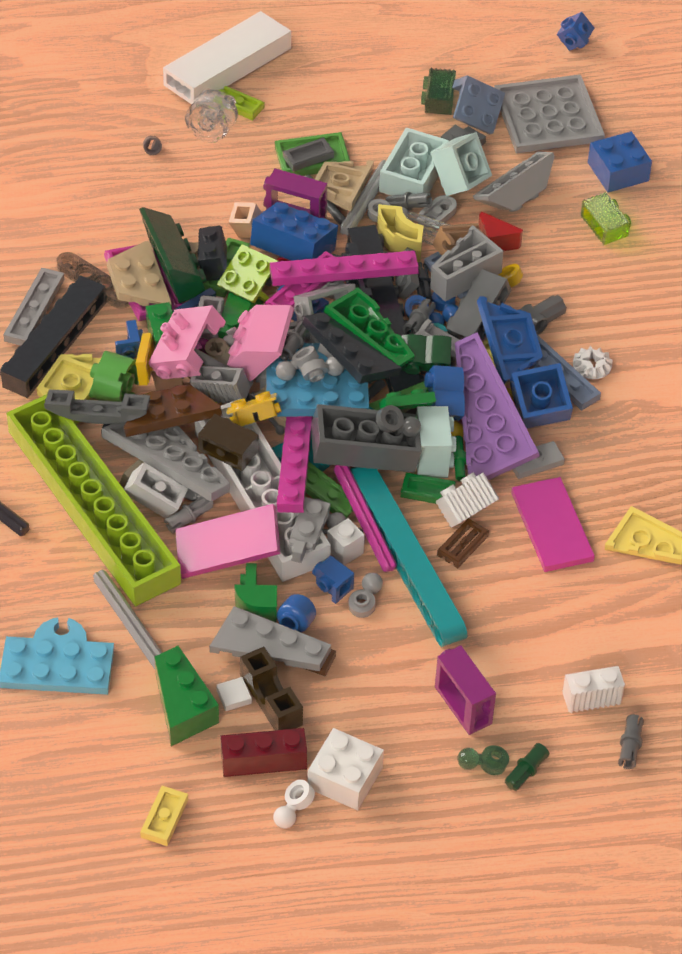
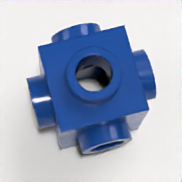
(575, 31)

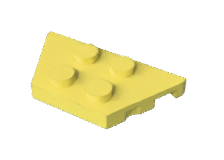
(71, 374)

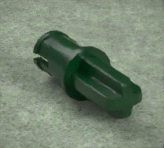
(526, 767)

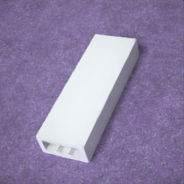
(227, 57)

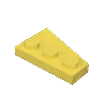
(646, 537)

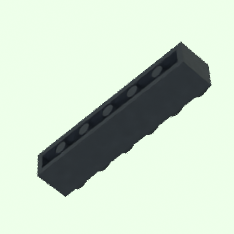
(53, 336)

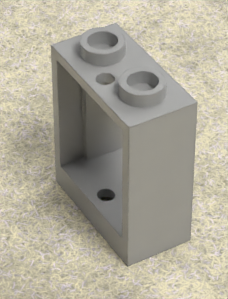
(304, 307)

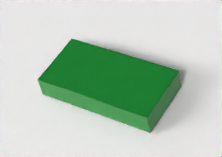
(424, 487)

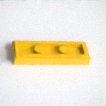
(144, 355)

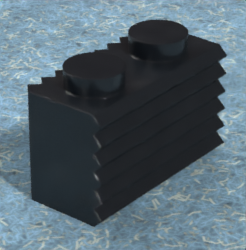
(212, 252)

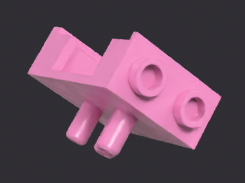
(175, 351)

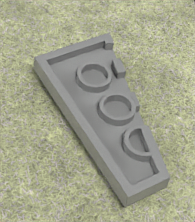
(247, 632)

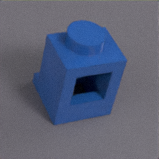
(334, 578)

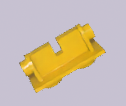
(263, 405)

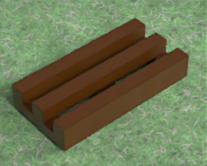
(466, 553)

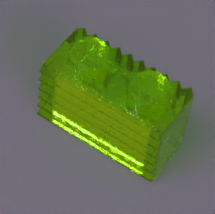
(605, 218)

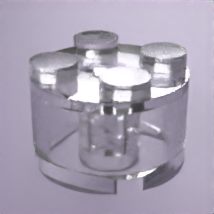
(211, 115)

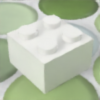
(345, 768)

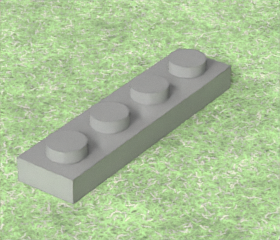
(34, 306)

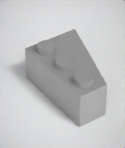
(457, 268)

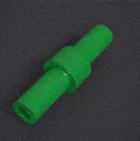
(459, 459)

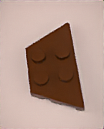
(173, 408)

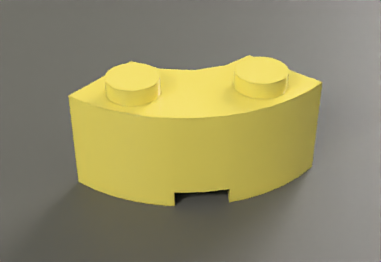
(398, 230)

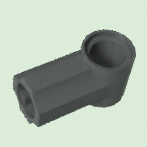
(545, 312)

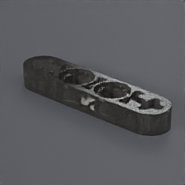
(80, 266)

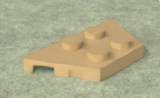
(344, 181)
(138, 276)

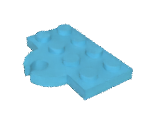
(57, 661)

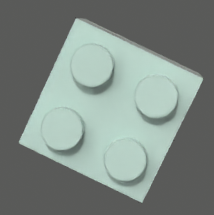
(461, 164)
(436, 441)

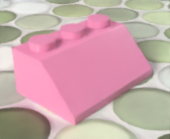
(259, 338)

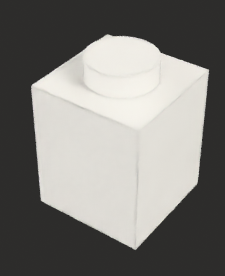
(345, 541)

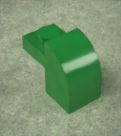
(256, 598)

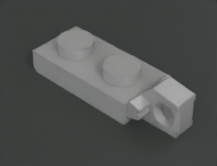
(308, 528)

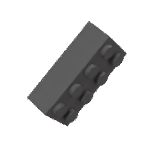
(353, 439)

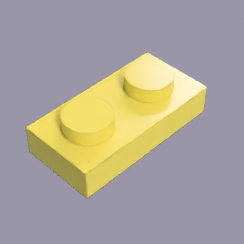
(164, 815)

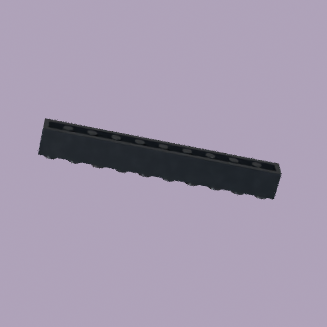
(387, 297)

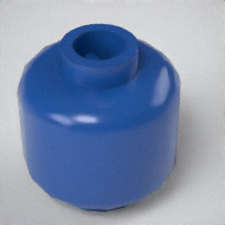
(296, 613)

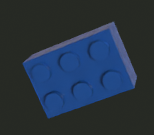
(293, 233)

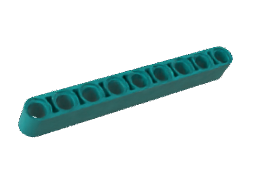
(411, 560)

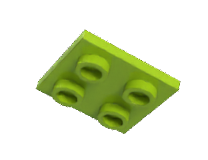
(247, 274)

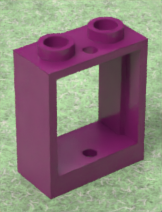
(297, 186)
(465, 689)

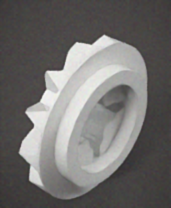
(585, 367)

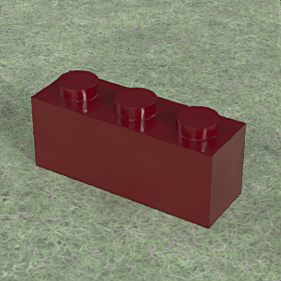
(263, 752)

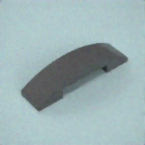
(97, 412)

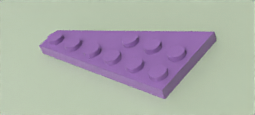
(491, 424)

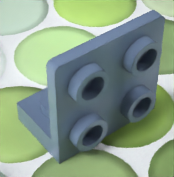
(477, 104)

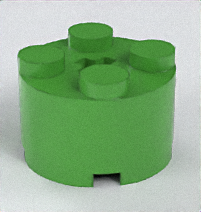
(113, 377)

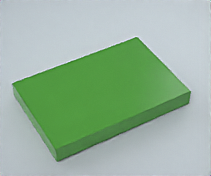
(335, 141)

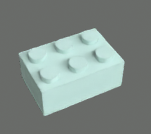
(410, 164)

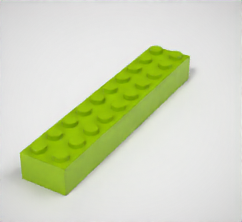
(95, 501)

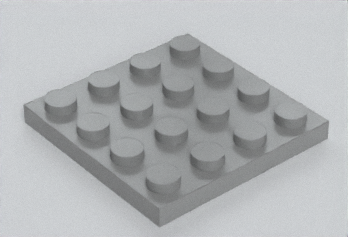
(549, 114)

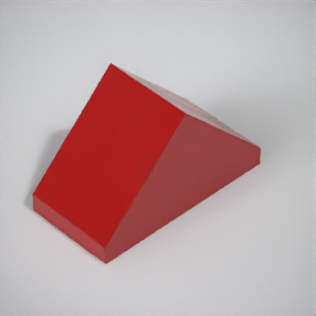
(500, 232)

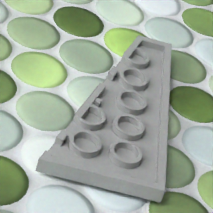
(174, 456)

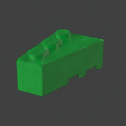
(184, 696)

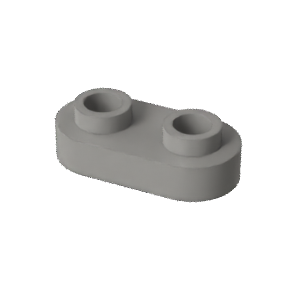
(441, 209)

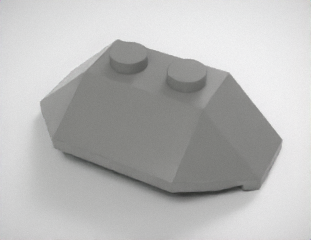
(518, 184)

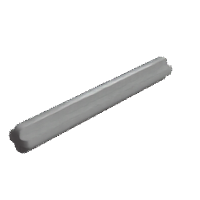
(361, 205)
(127, 616)

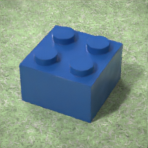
(619, 161)
(541, 395)

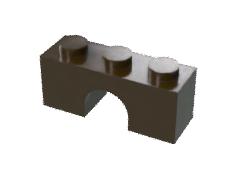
(277, 704)

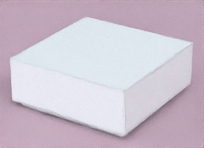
(234, 694)

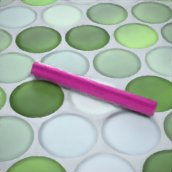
(365, 518)

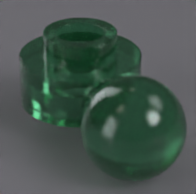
(469, 759)

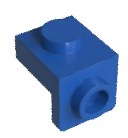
(130, 346)

